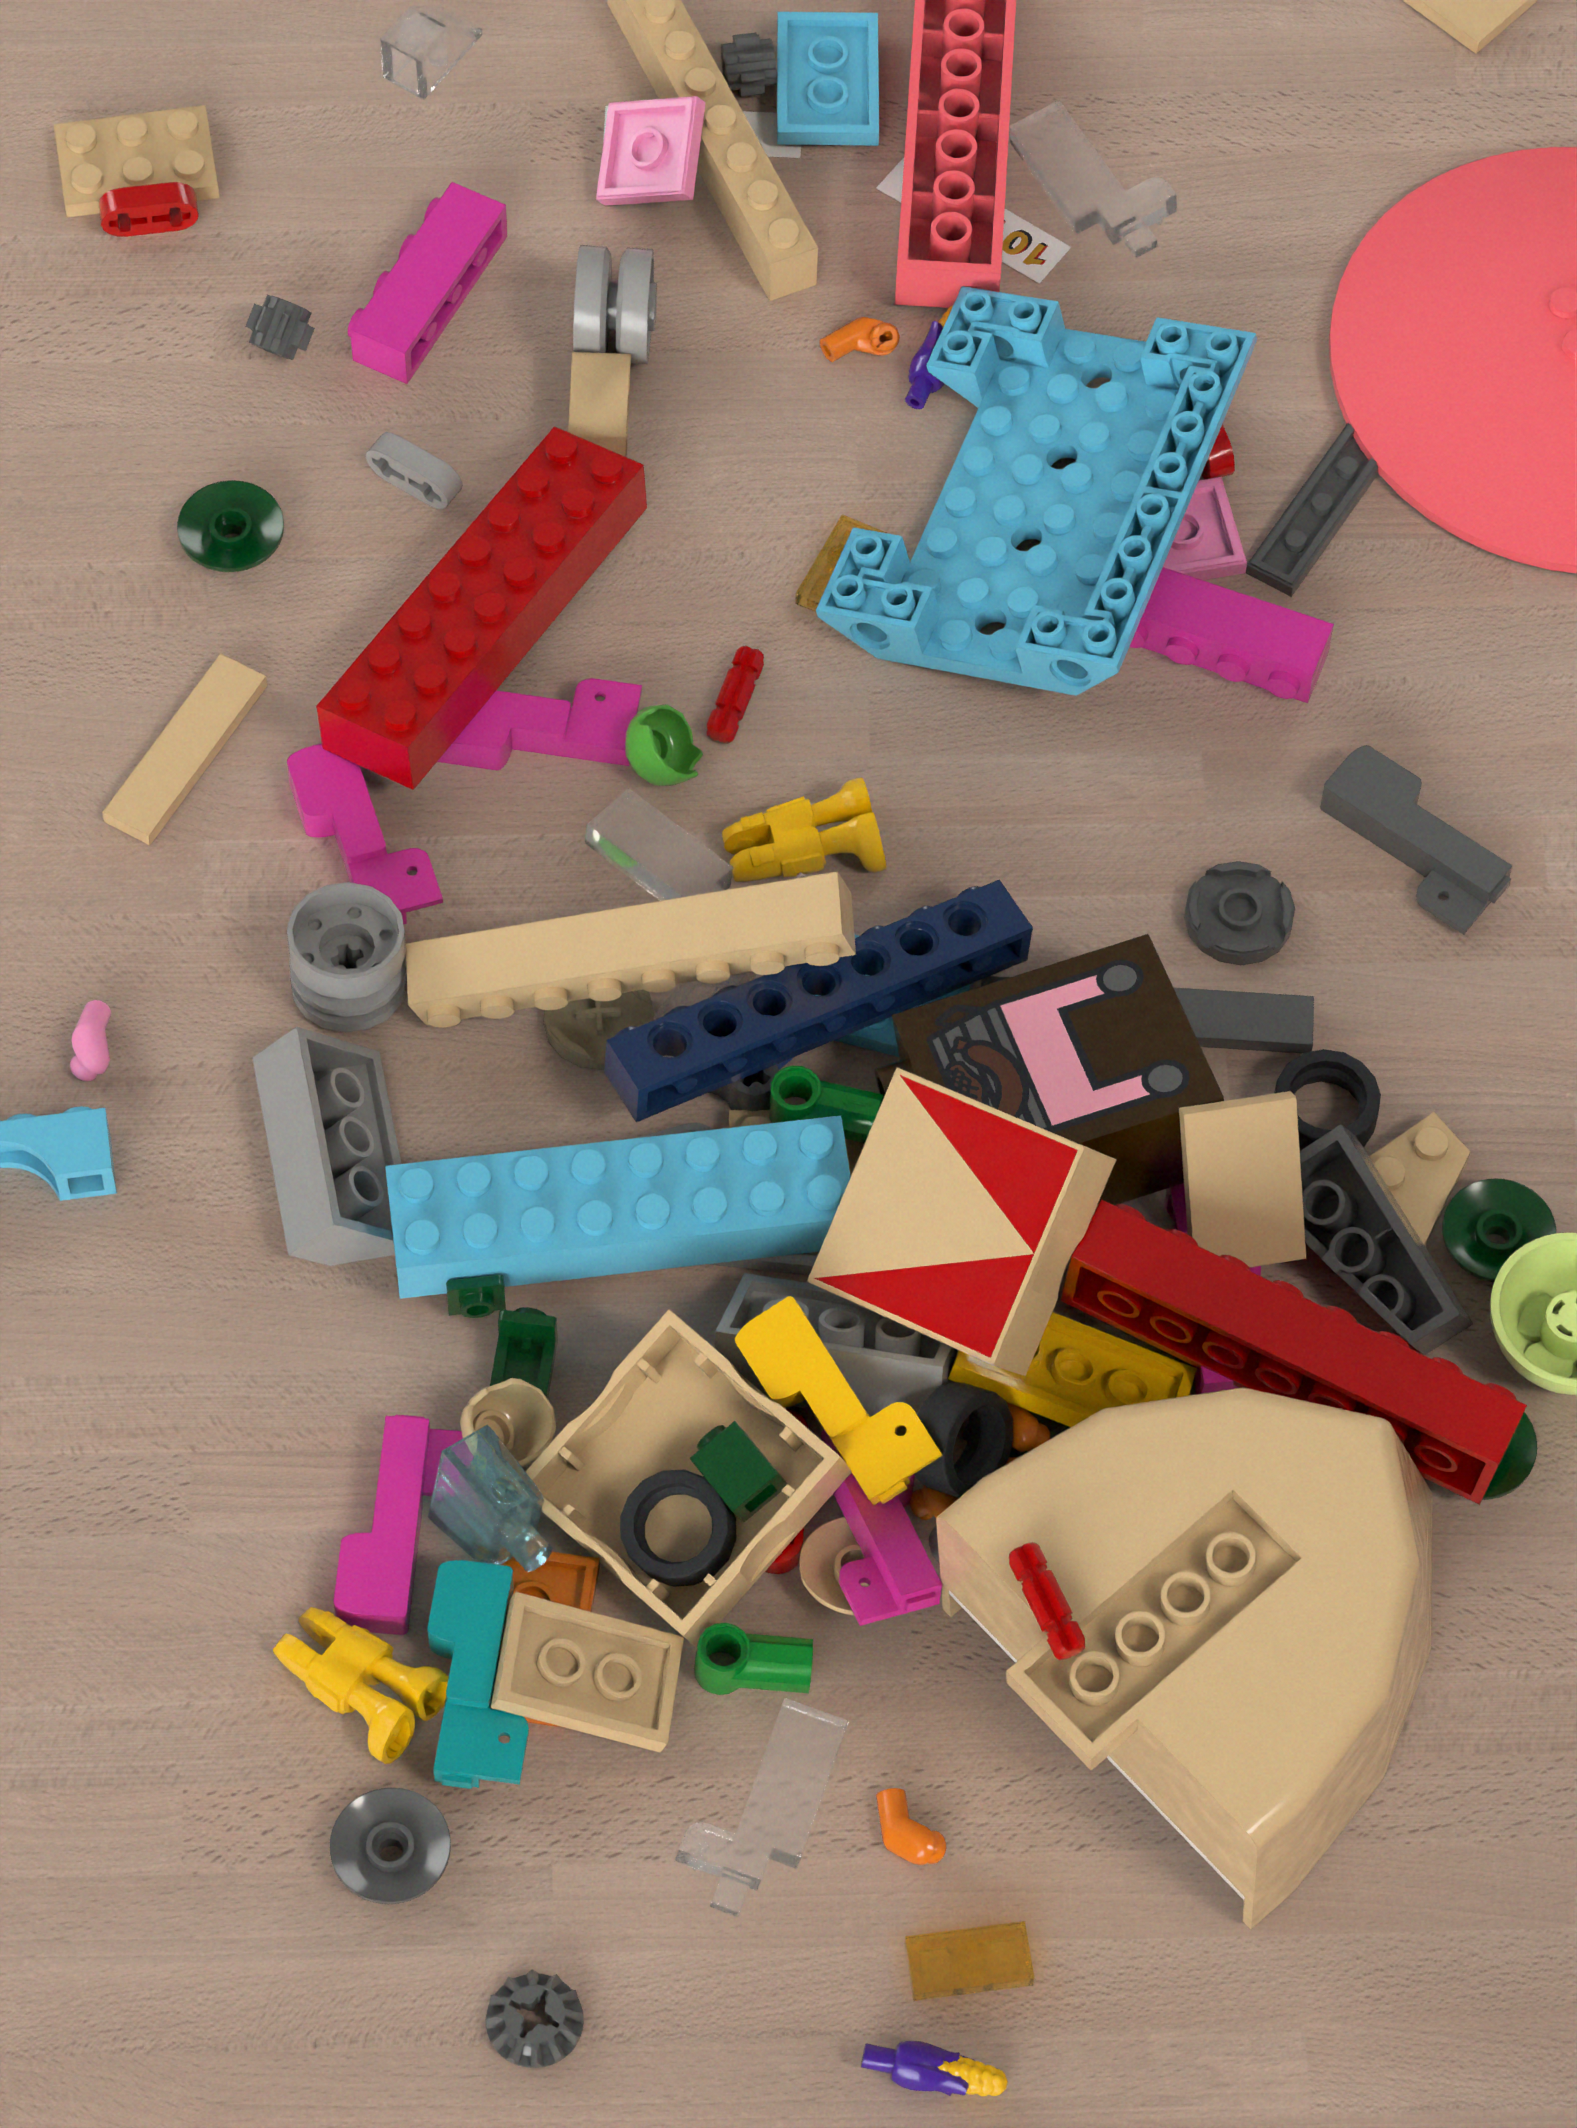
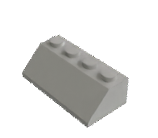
(328, 1145)
(873, 1352)

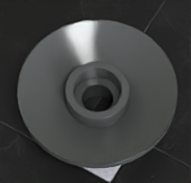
(384, 1820)

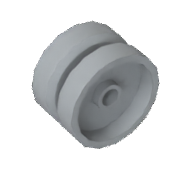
(616, 305)

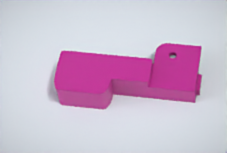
(550, 726)
(337, 803)
(894, 1560)
(380, 1566)

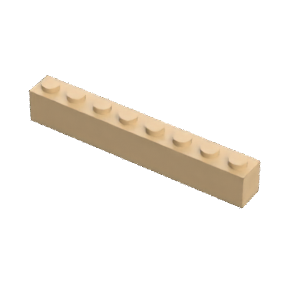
(729, 152)
(631, 949)

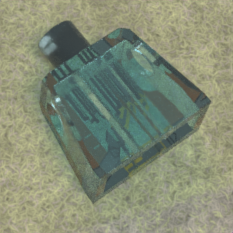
(488, 1502)

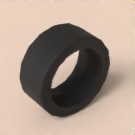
(1343, 1071)
(987, 1441)
(646, 1497)

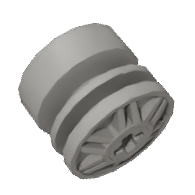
(347, 957)

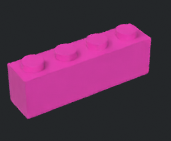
(427, 282)
(1234, 635)

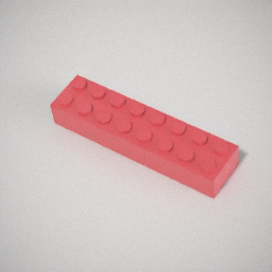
(955, 150)

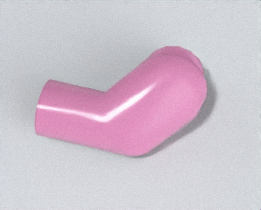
(91, 1042)

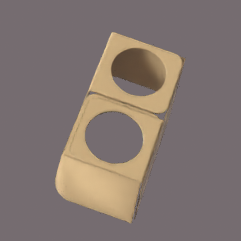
(600, 399)

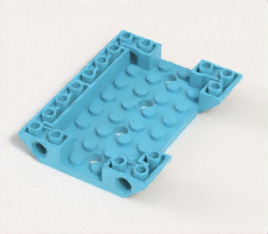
(1098, 520)

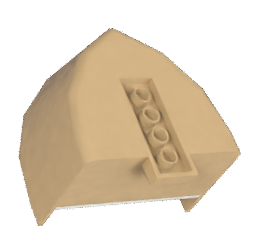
(1240, 1606)

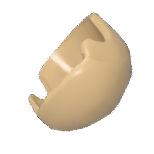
(516, 1414)

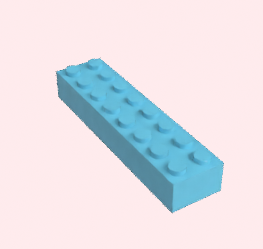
(617, 1205)

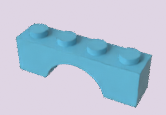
(63, 1149)

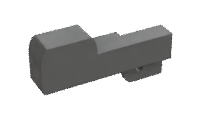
(1381, 805)

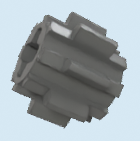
(749, 64)
(280, 327)

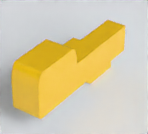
(798, 1367)

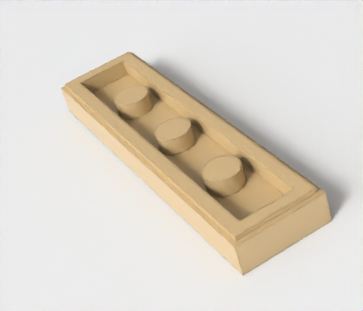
(184, 749)

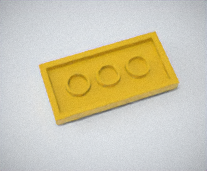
(1079, 1374)

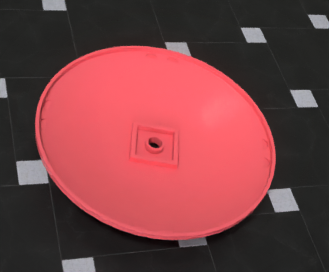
(1465, 353)

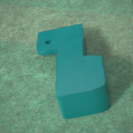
(469, 1629)

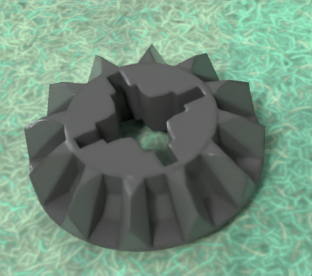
(544, 2043)

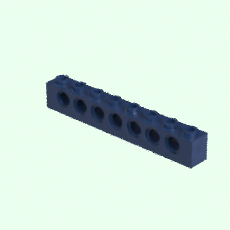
(992, 940)

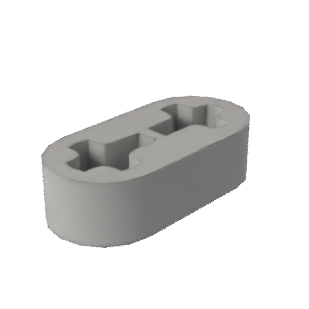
(414, 470)

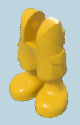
(787, 838)
(351, 1664)

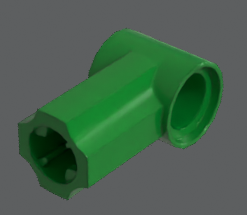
(823, 1099)
(760, 1663)

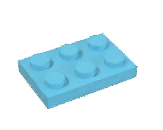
(827, 78)

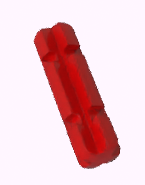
(735, 694)
(1047, 1601)

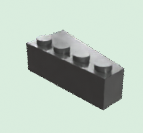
(1371, 1243)

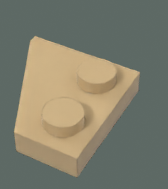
(1422, 1171)

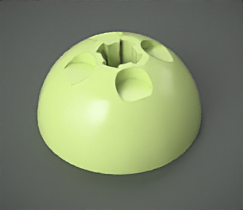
(1530, 1303)

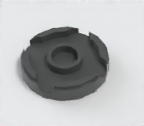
(1239, 913)

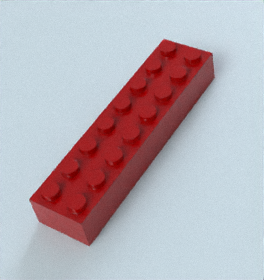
(482, 608)
(1285, 1345)

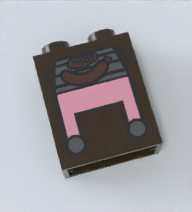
(1076, 1050)

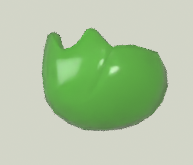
(661, 746)

